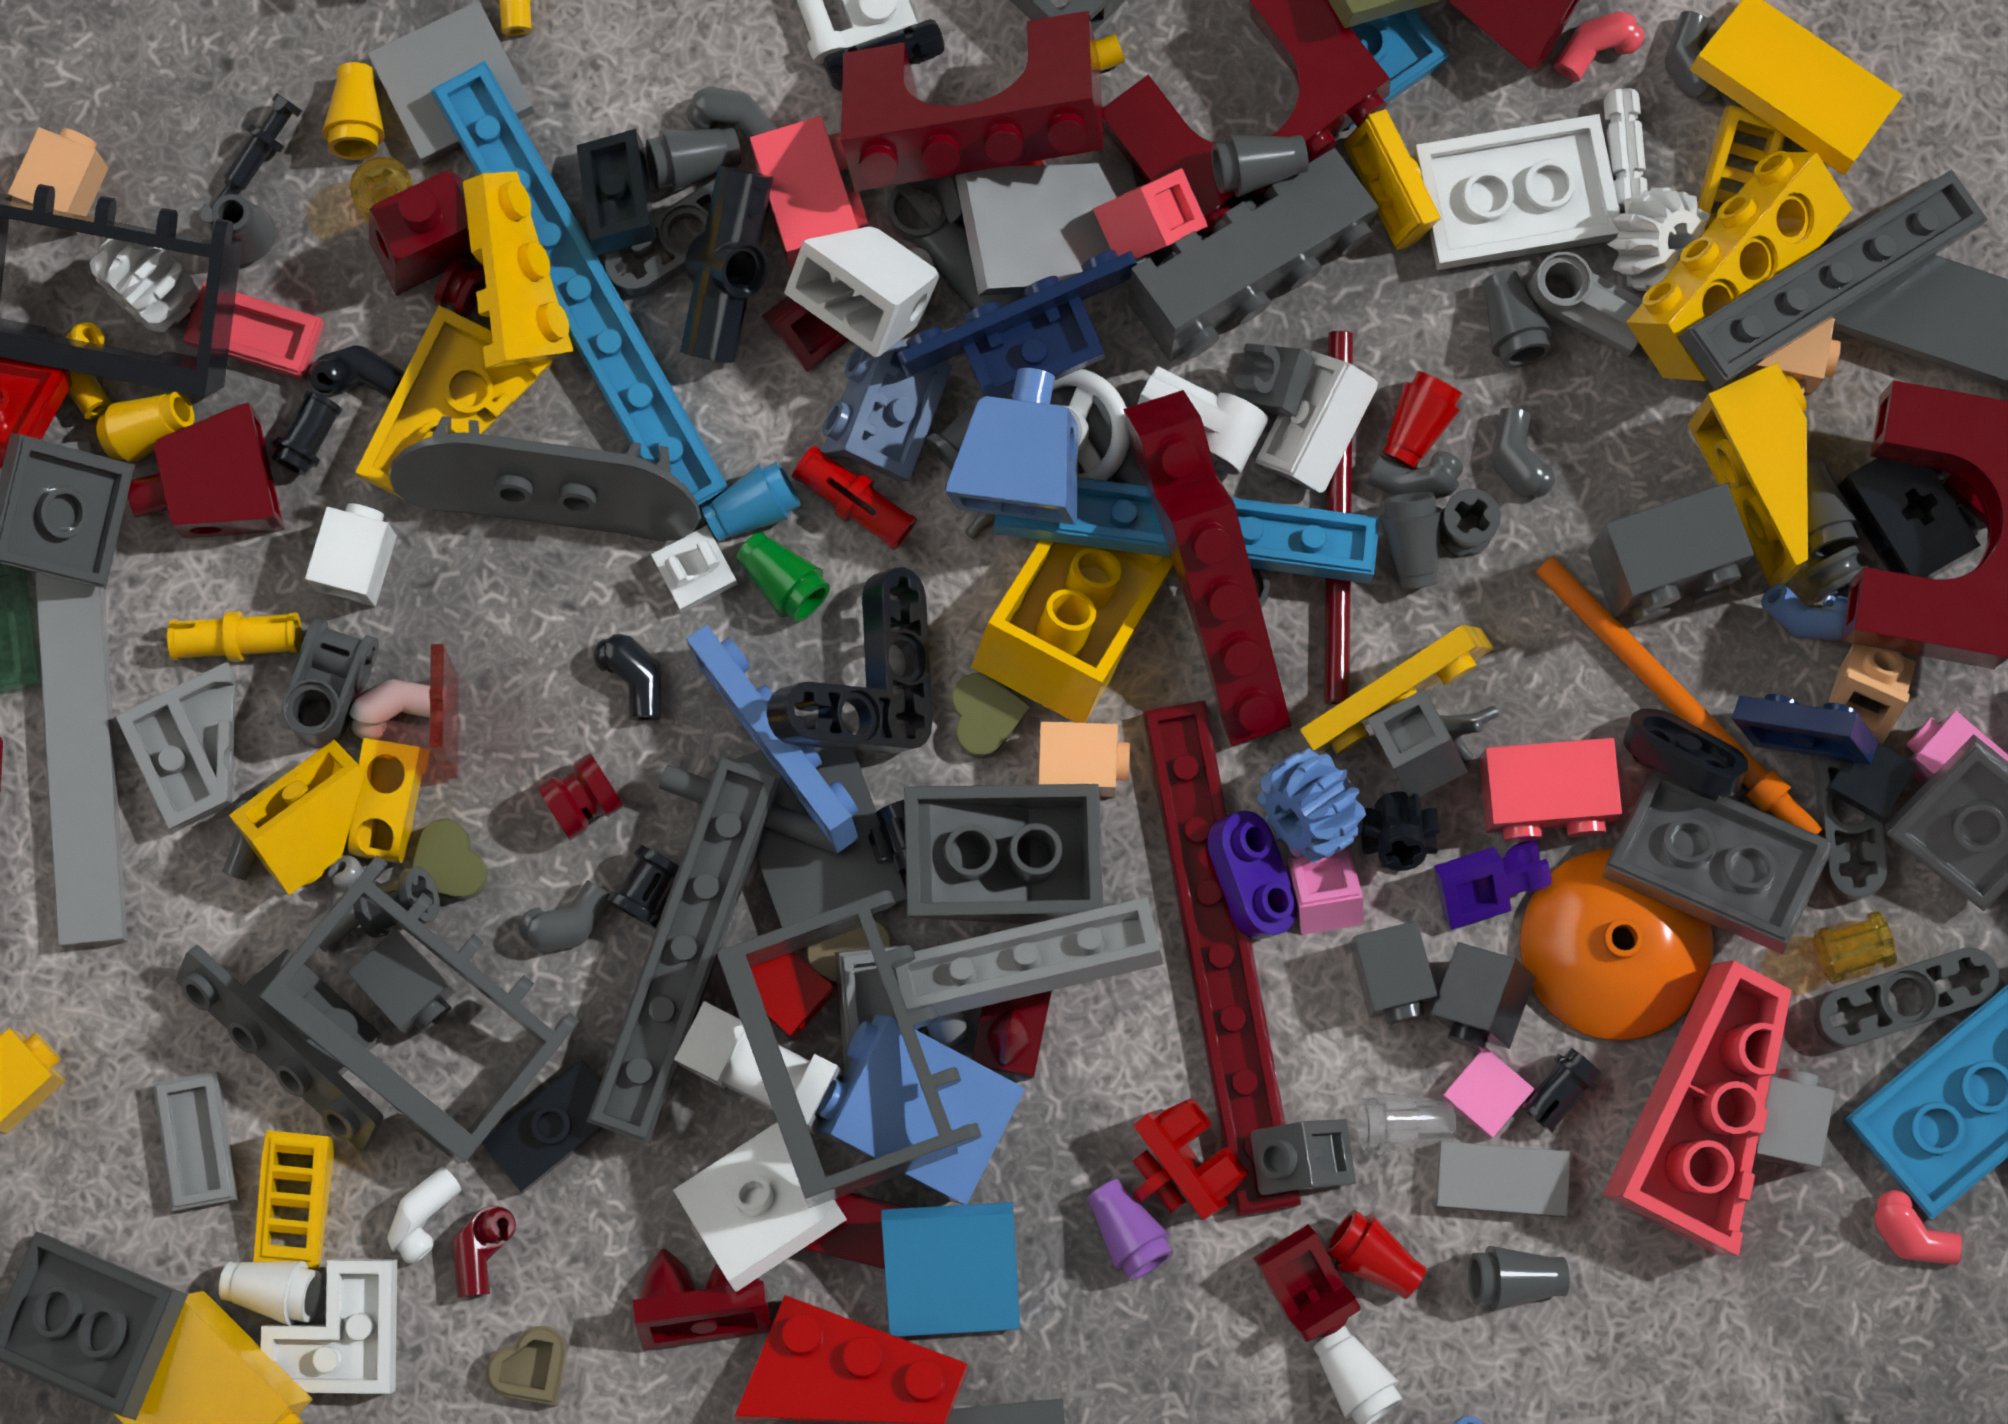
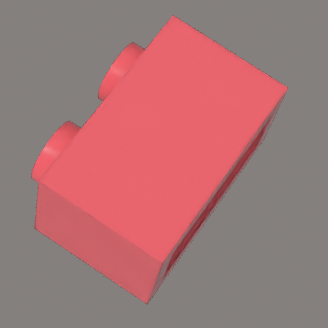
(806, 184)
(1550, 788)

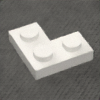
(359, 1338)

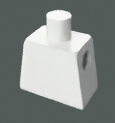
(864, 285)

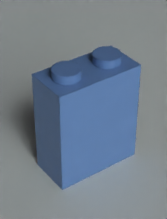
(884, 1108)

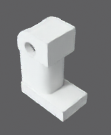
(721, 1054)

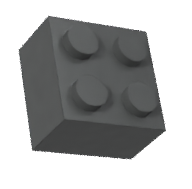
(1671, 553)

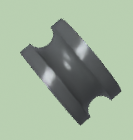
(1836, 572)

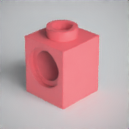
(1151, 216)

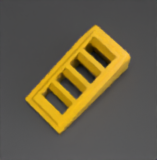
(1734, 120)
(320, 1176)

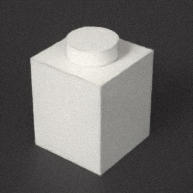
(351, 554)

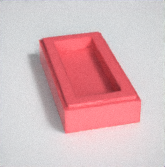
(265, 335)

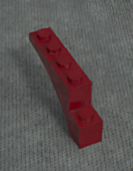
(1210, 564)

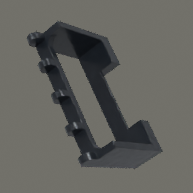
(167, 370)

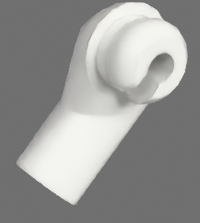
(413, 1211)

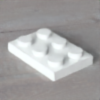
(1519, 191)

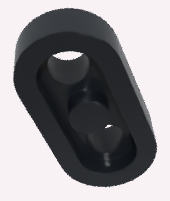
(1685, 753)

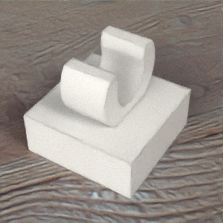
(694, 569)

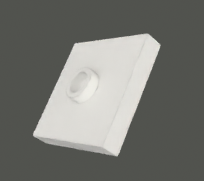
(754, 1209)

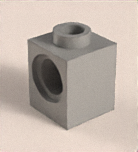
(1795, 1121)

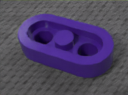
(1252, 875)

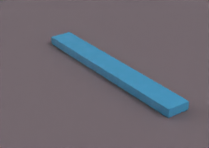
(596, 314)

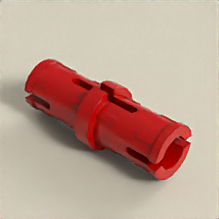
(820, 471)

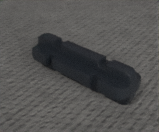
(923, 41)

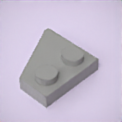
(186, 746)

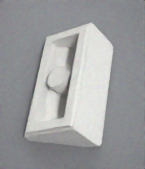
(1330, 410)

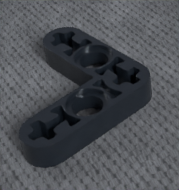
(876, 702)

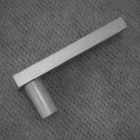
(1027, 962)

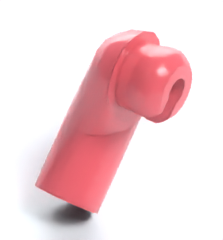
(1596, 35)
(1909, 1237)

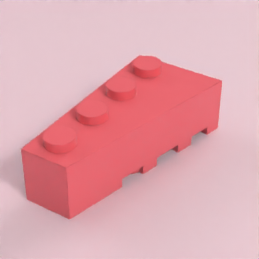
(1704, 1116)

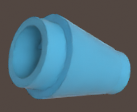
(752, 502)

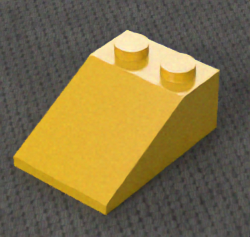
(1758, 446)
(1069, 623)

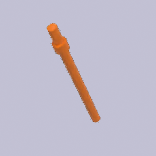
(1766, 789)

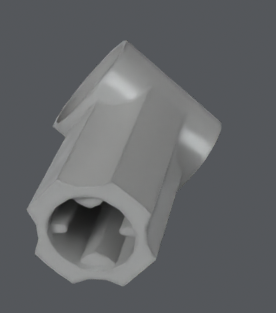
(1596, 304)

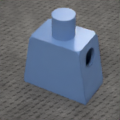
(1019, 455)

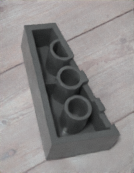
(1251, 256)

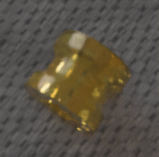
(375, 173)

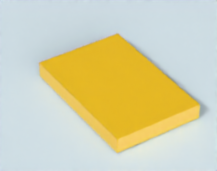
(1796, 83)

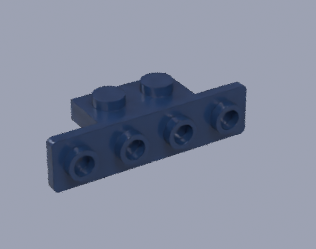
(1038, 331)

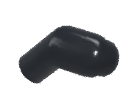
(353, 368)

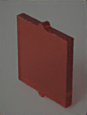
(444, 711)

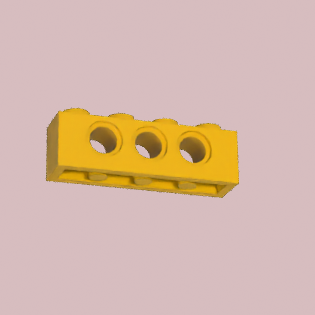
(1757, 234)

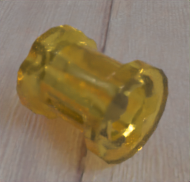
(1855, 947)

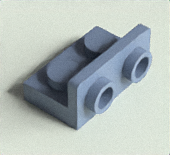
(884, 412)

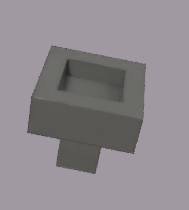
(1274, 378)

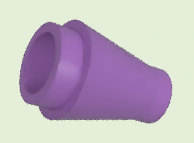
(1130, 1233)

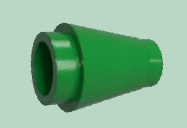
(784, 578)

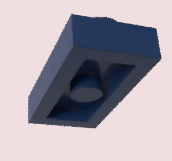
(1823, 732)

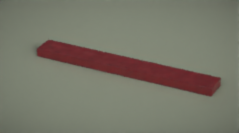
(1217, 951)

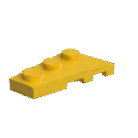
(519, 289)
(1439, 662)

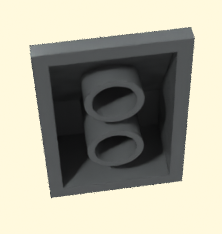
(1002, 852)

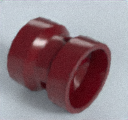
(580, 796)

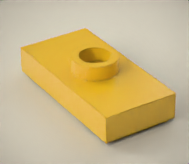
(1392, 179)

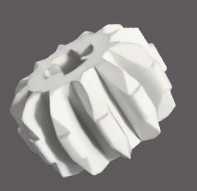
(1655, 234)
(145, 282)

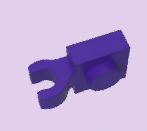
(1481, 882)

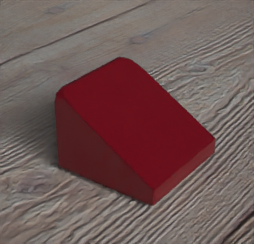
(803, 333)

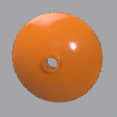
(1589, 979)

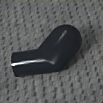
(638, 669)

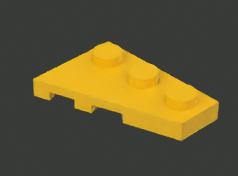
(448, 381)

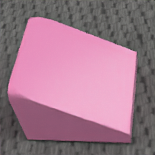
(1326, 892)

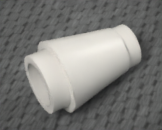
(274, 1289)
(1357, 1378)

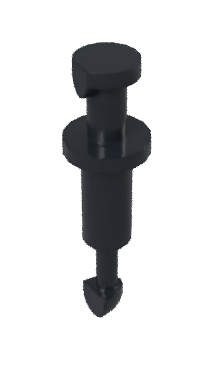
(255, 151)

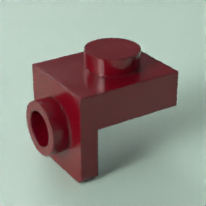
(1307, 1284)

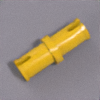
(234, 636)

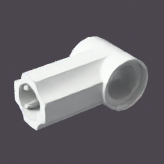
(1228, 420)

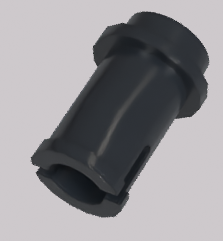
(306, 433)
(1561, 1089)

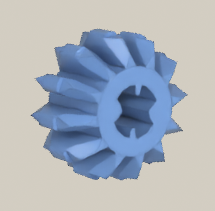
(1311, 805)

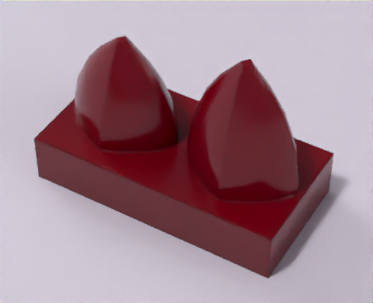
(1012, 1034)
(678, 1314)

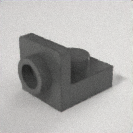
(1302, 1156)

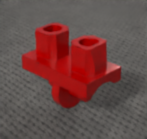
(1202, 1184)

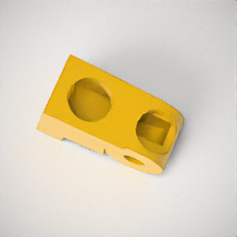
(386, 799)

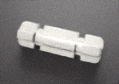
(1625, 143)

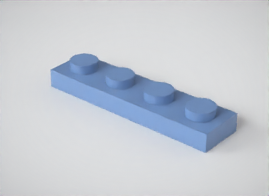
(826, 804)

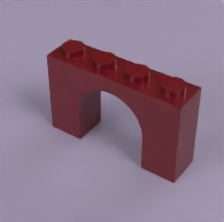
(1335, 84)
(1041, 116)
(1958, 616)

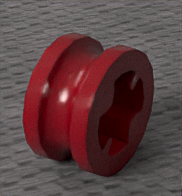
(459, 286)

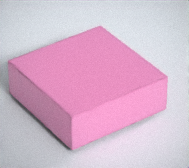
(1488, 1093)

